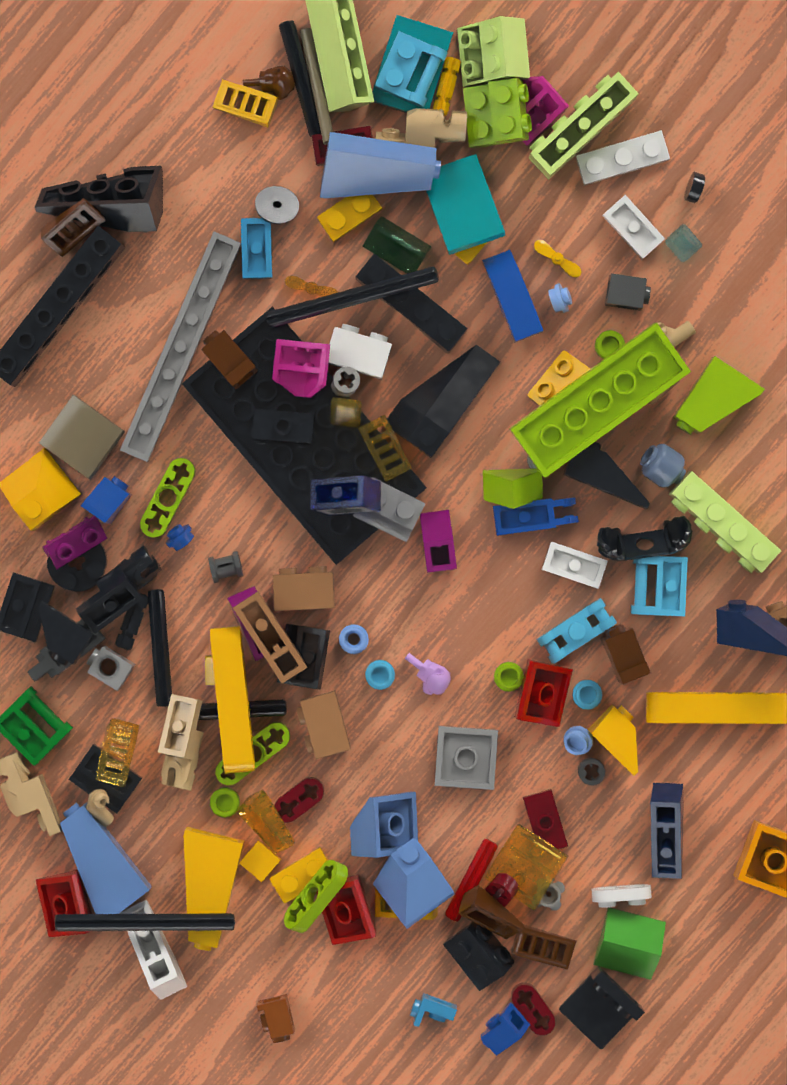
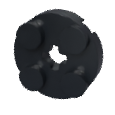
(93, 569)

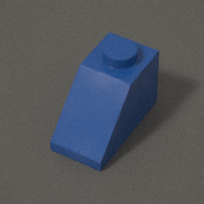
(107, 499)

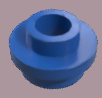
(179, 536)

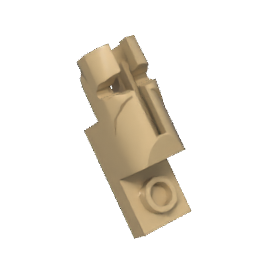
(427, 125)
(180, 742)
(28, 794)

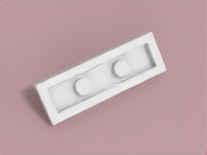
(622, 157)

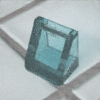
(683, 243)

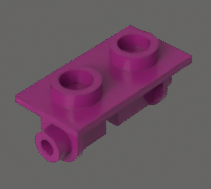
(75, 542)

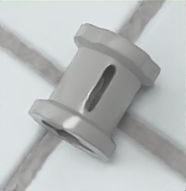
(346, 372)

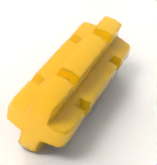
(447, 84)

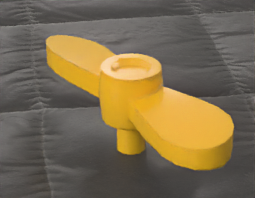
(557, 258)

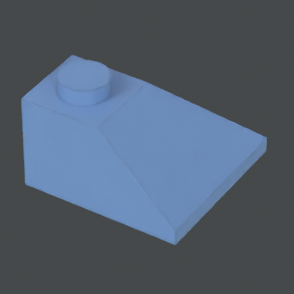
(384, 825)
(412, 883)

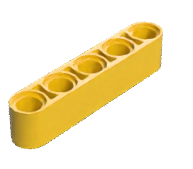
(232, 699)
(716, 707)

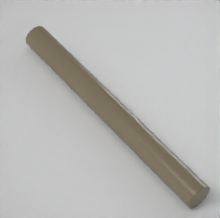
(316, 84)

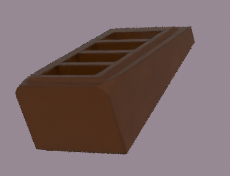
(64, 245)
(489, 913)
(517, 948)

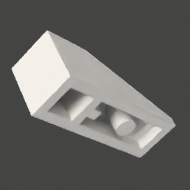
(156, 957)

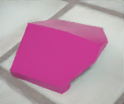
(544, 106)
(301, 366)

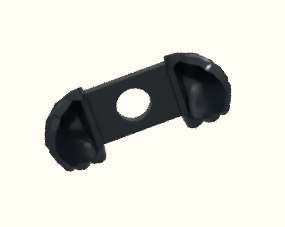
(671, 539)

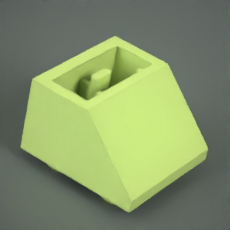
(493, 51)

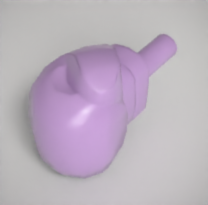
(434, 676)

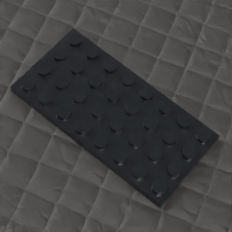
(292, 465)

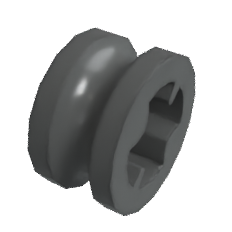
(582, 773)

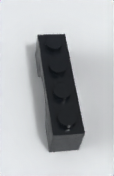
(415, 307)

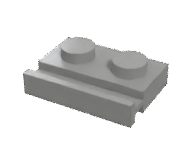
(397, 513)

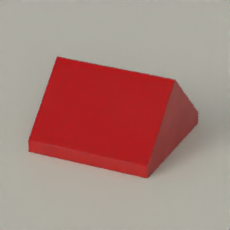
(543, 693)
(62, 895)
(349, 914)

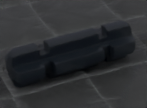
(131, 624)

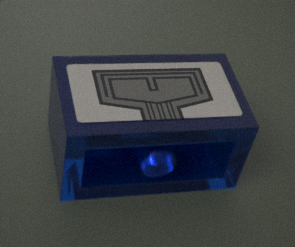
(345, 495)

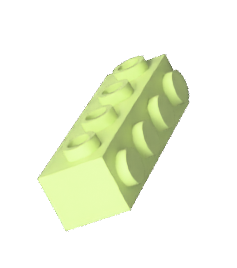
(340, 54)
(583, 125)
(724, 522)

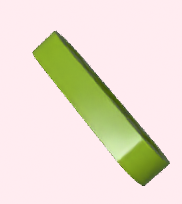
(164, 521)
(275, 746)
(327, 882)

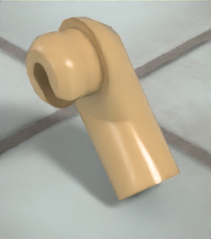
(679, 334)
(96, 807)

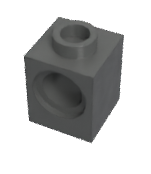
(627, 292)

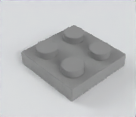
(466, 757)

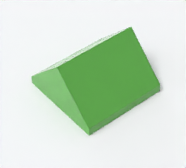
(630, 943)

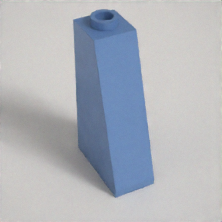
(376, 167)
(104, 866)

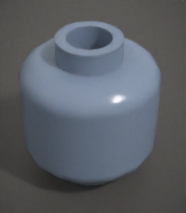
(663, 465)

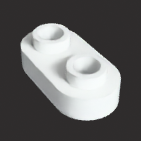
(609, 895)

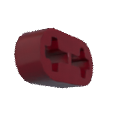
(303, 805)
(502, 888)
(538, 1004)

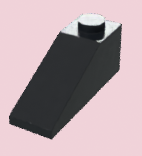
(601, 472)

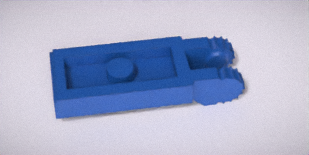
(532, 516)

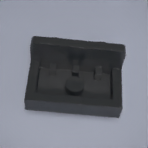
(479, 955)

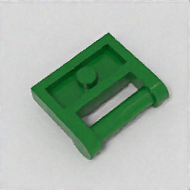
(25, 733)

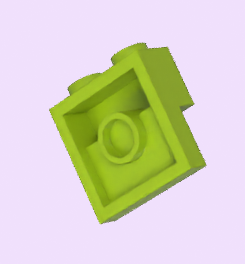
(497, 113)

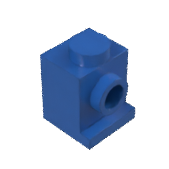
(504, 1029)

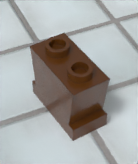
(228, 358)
(625, 654)

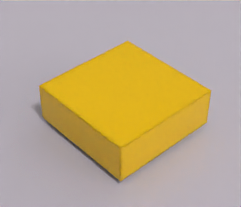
(260, 861)

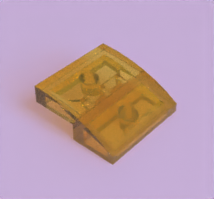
(530, 863)

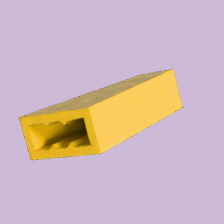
(209, 878)

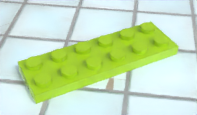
(600, 400)

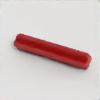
(472, 877)

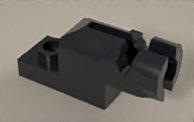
(119, 589)

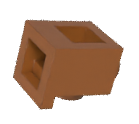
(277, 1018)

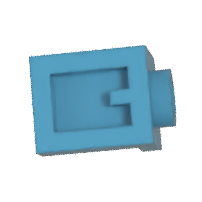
(437, 1008)

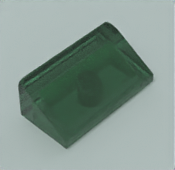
(396, 246)

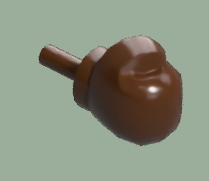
(275, 80)

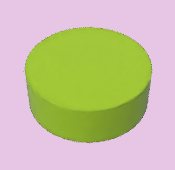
(608, 343)
(224, 802)

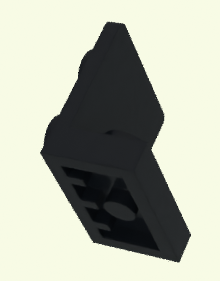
(600, 1008)

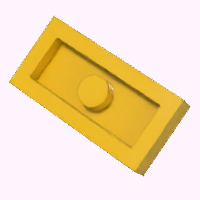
(348, 215)
(295, 877)

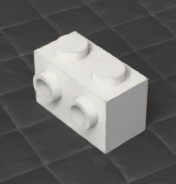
(359, 351)

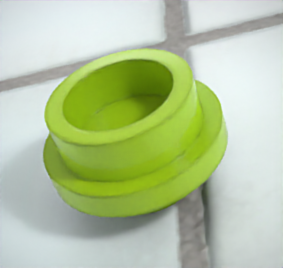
(508, 676)

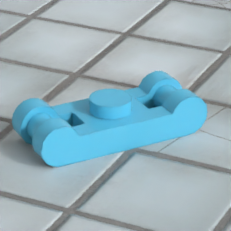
(576, 630)

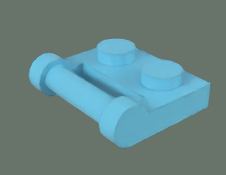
(401, 65)
(669, 589)

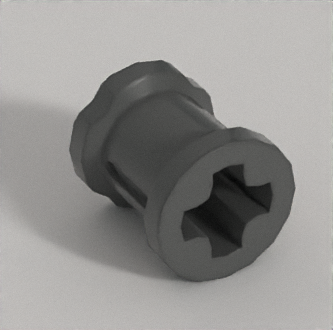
(225, 567)

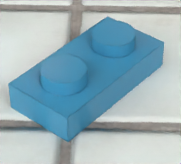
(256, 248)

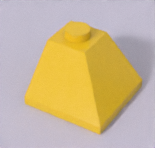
(39, 490)
(618, 736)

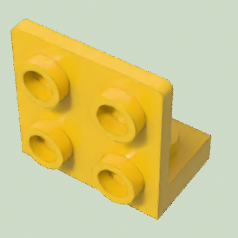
(557, 377)

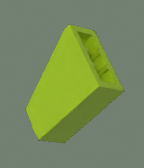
(715, 396)

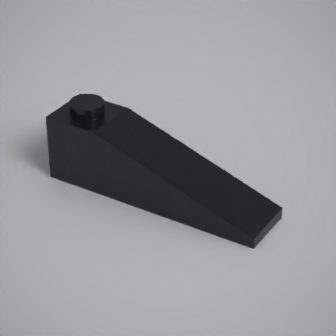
(126, 201)
(437, 404)

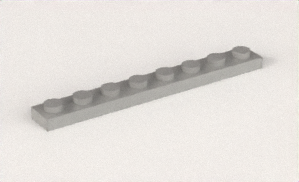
(180, 346)

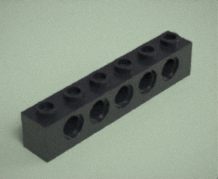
(58, 305)

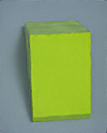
(512, 486)

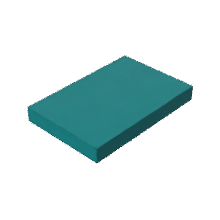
(426, 33)
(464, 205)

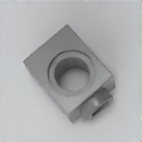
(122, 672)

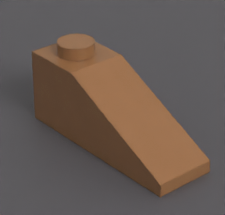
(270, 637)

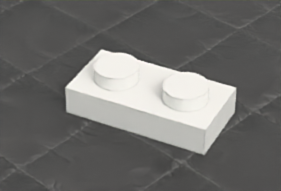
(633, 227)
(574, 565)

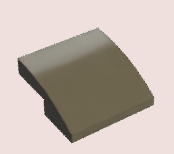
(81, 437)

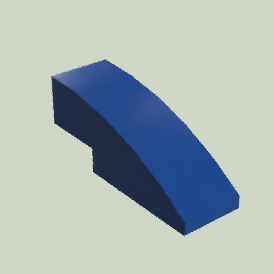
(513, 296)

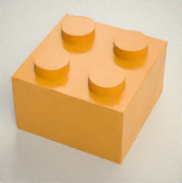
(764, 859)

